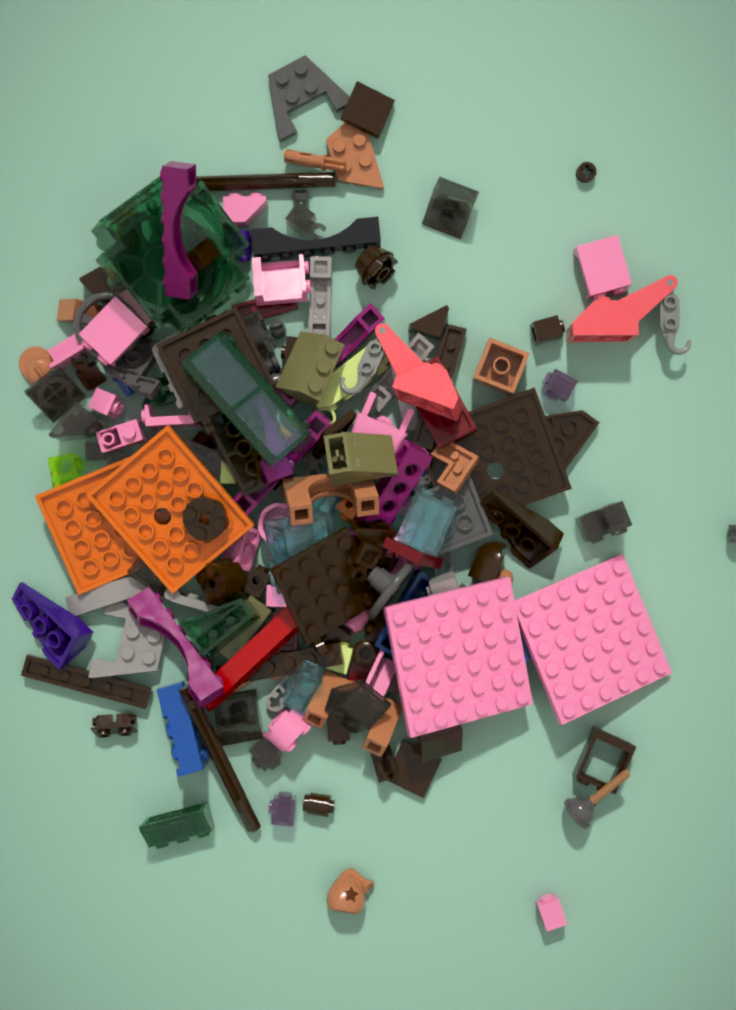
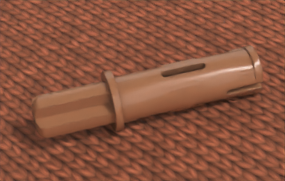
(313, 160)

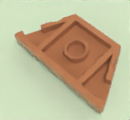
(356, 149)

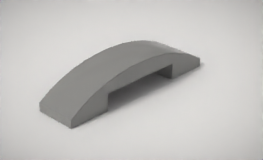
(320, 295)
(383, 387)
(104, 595)

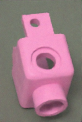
(381, 424)

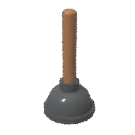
(582, 808)

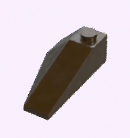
(237, 455)
(527, 532)

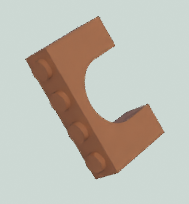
(303, 491)
(377, 736)

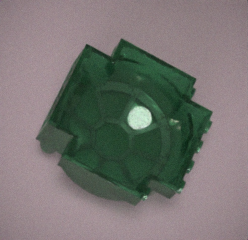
(135, 255)

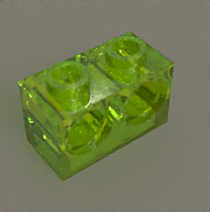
(57, 473)

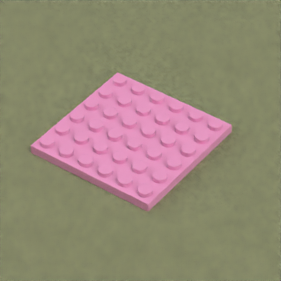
(590, 639)
(458, 656)

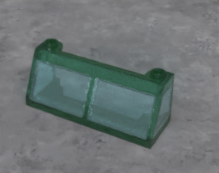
(246, 398)

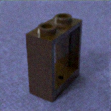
(596, 733)

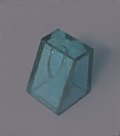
(427, 522)
(289, 540)

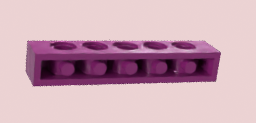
(407, 454)

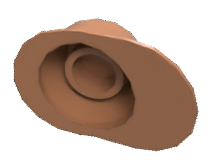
(35, 363)

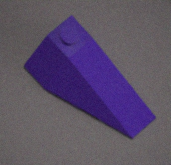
(56, 628)

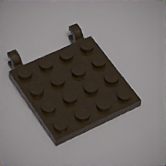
(184, 344)
(320, 589)

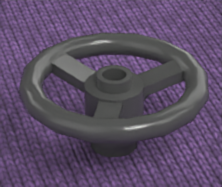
(81, 317)
(387, 585)

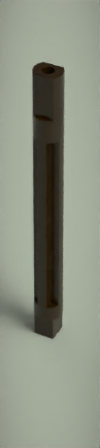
(268, 181)
(221, 762)

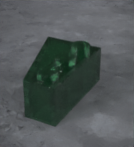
(219, 626)

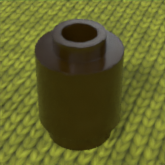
(318, 804)

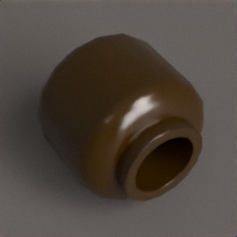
(365, 653)

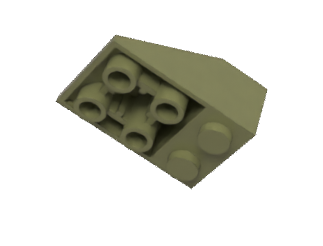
(359, 457)

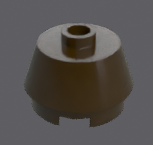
(375, 266)

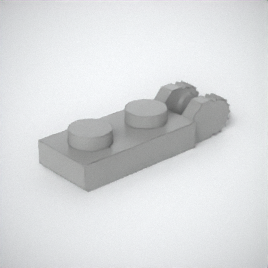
(190, 600)

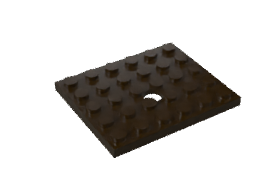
(519, 439)

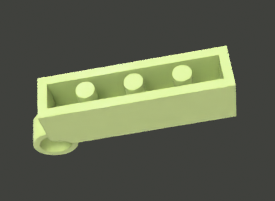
(333, 392)

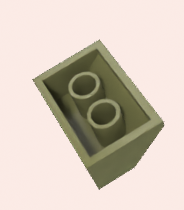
(309, 367)

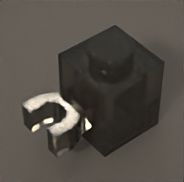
(303, 221)

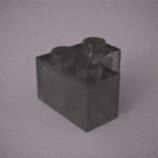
(602, 521)

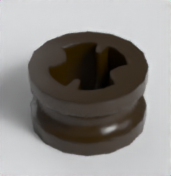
(590, 167)

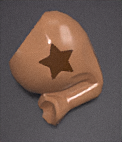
(348, 892)

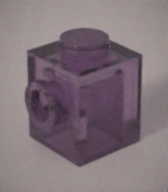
(558, 385)
(283, 809)

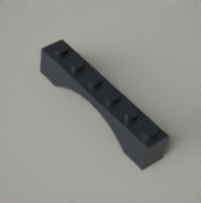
(360, 234)

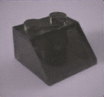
(450, 207)
(77, 424)
(356, 706)
(239, 718)

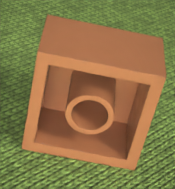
(500, 367)

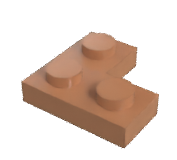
(459, 466)

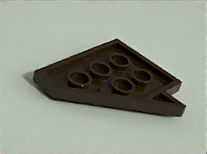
(570, 432)

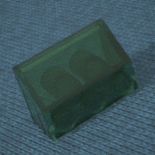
(177, 825)

